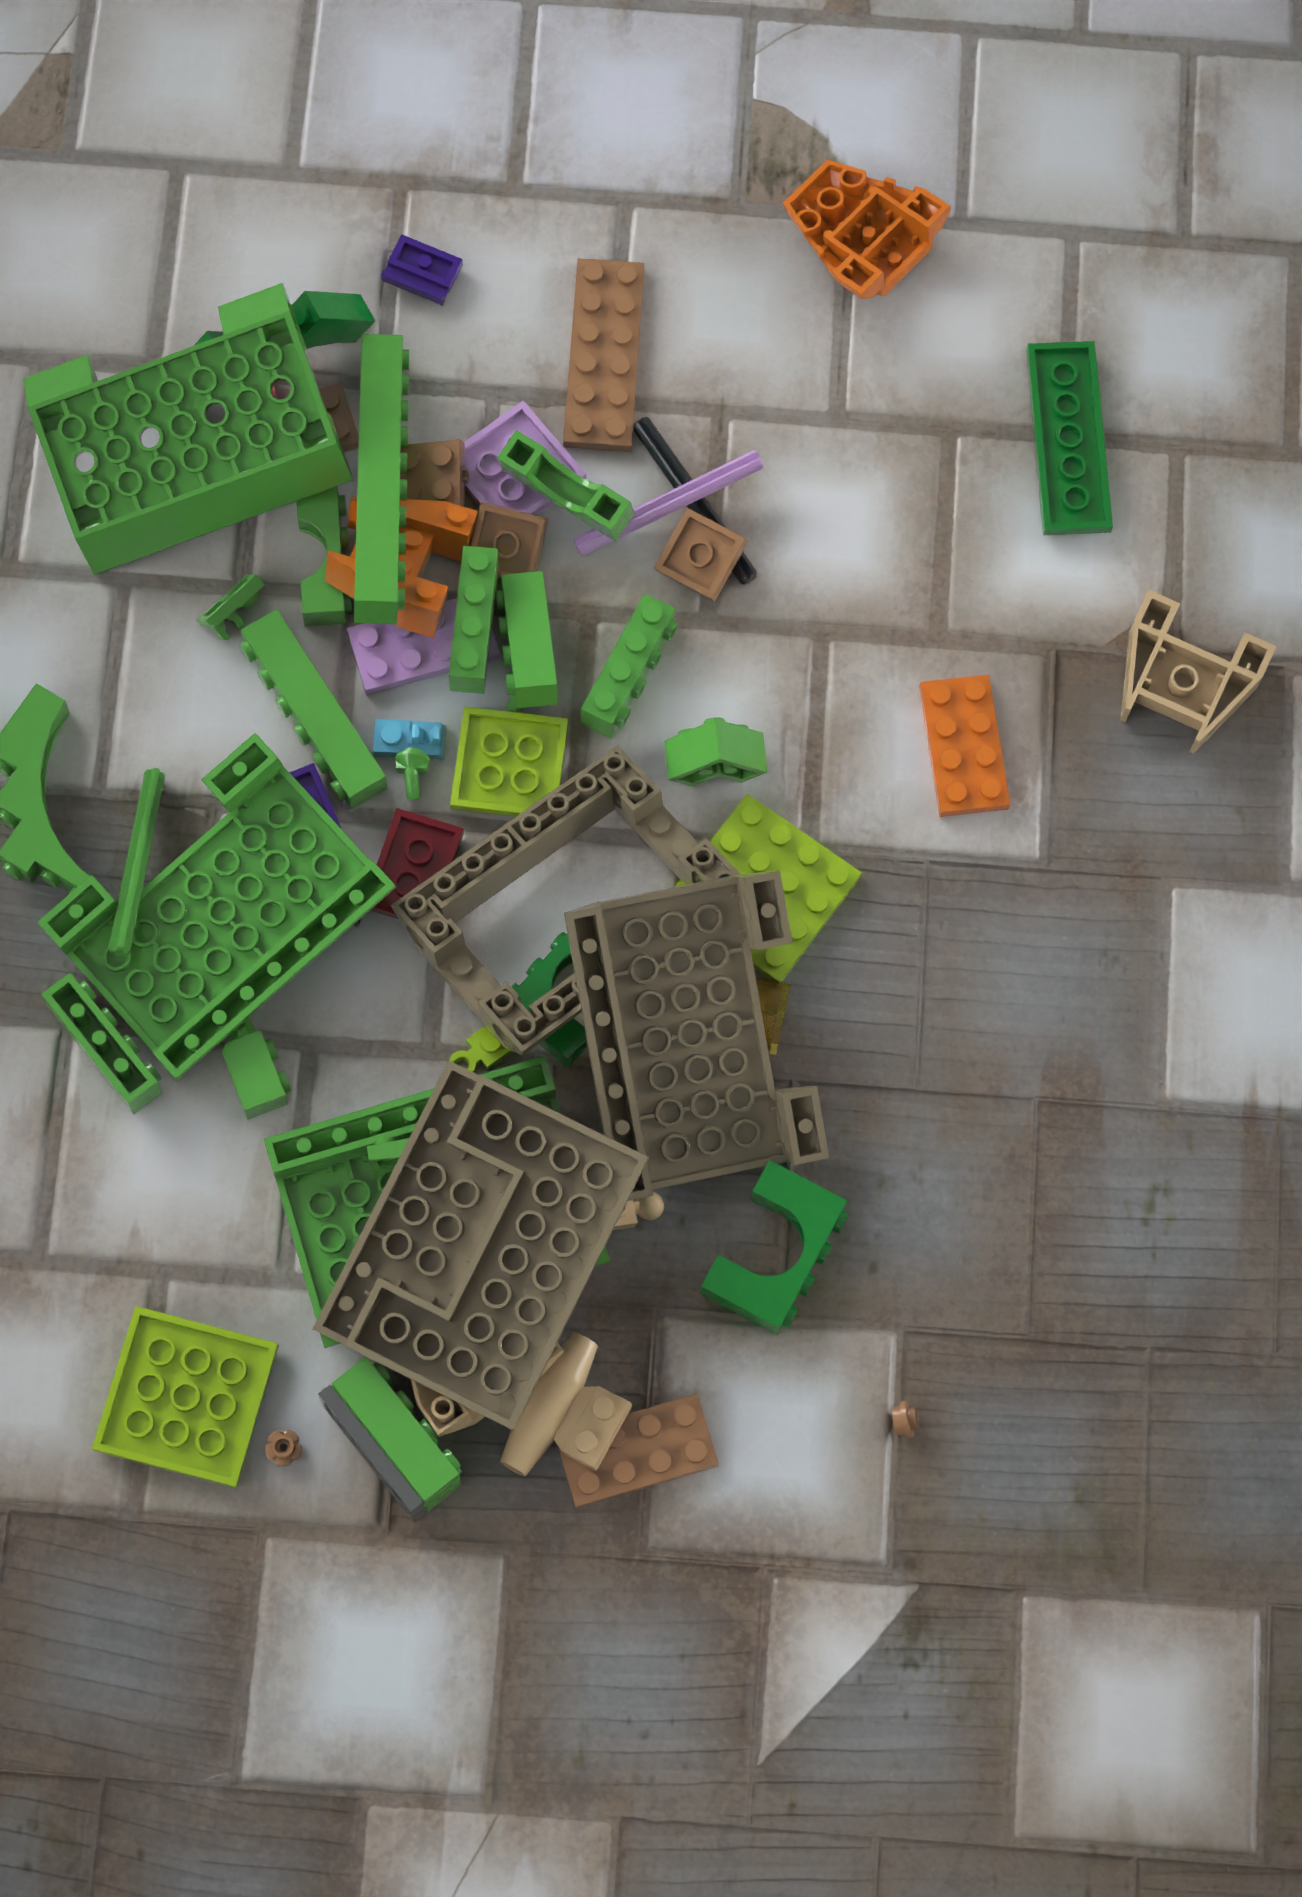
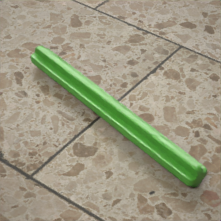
(136, 862)

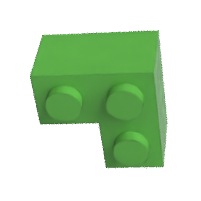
(715, 751)

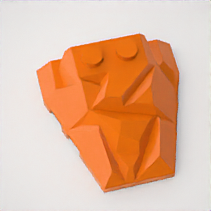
(865, 227)

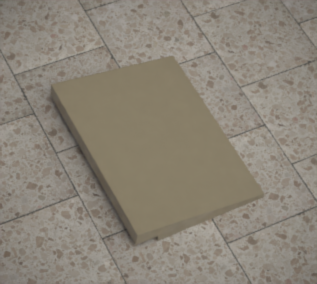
(481, 1244)

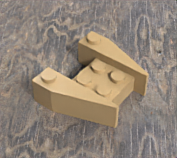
(1186, 679)

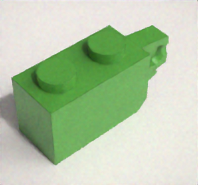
(253, 1070)

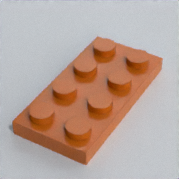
(964, 745)

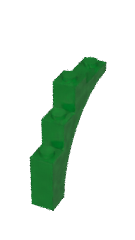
(325, 318)

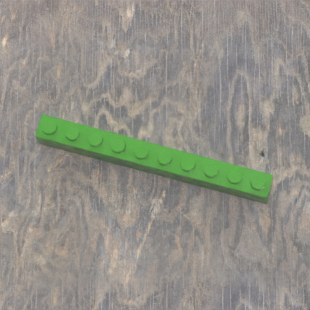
(379, 480)

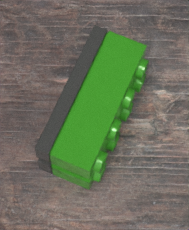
(391, 1438)

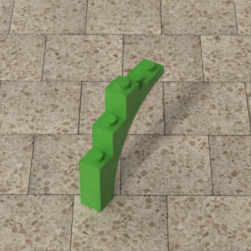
(25, 754)

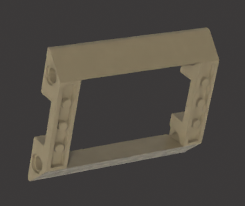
(513, 850)

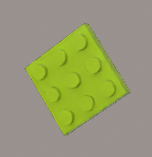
(507, 760)

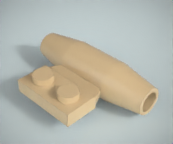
(564, 1411)

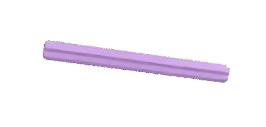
(676, 499)

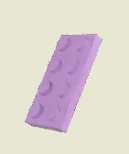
(398, 657)

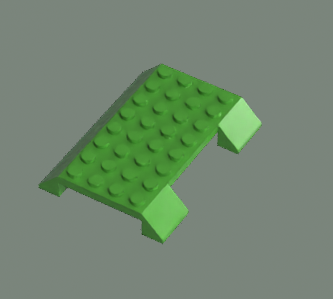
(226, 914)
(333, 1188)

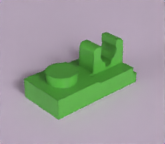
(241, 594)

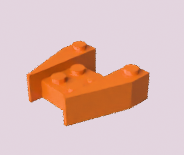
(429, 529)

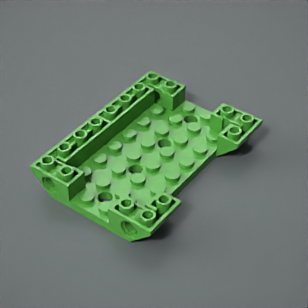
(199, 471)

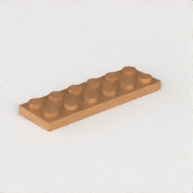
(604, 355)

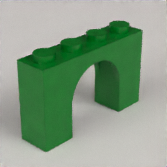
(570, 1039)
(771, 1299)

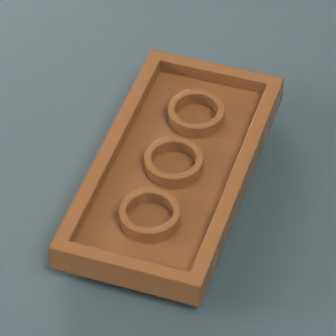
(647, 1451)

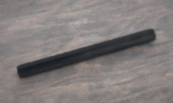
(678, 476)

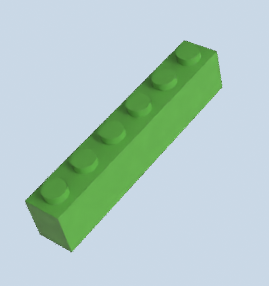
(313, 709)

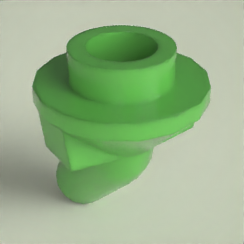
(411, 763)

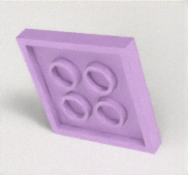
(487, 479)

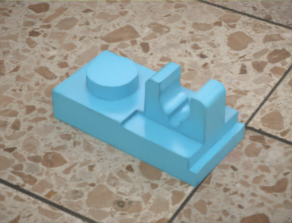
(396, 735)

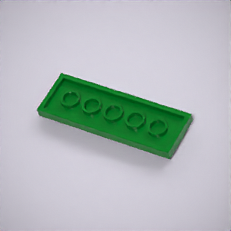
(1069, 438)

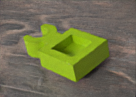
(483, 1049)

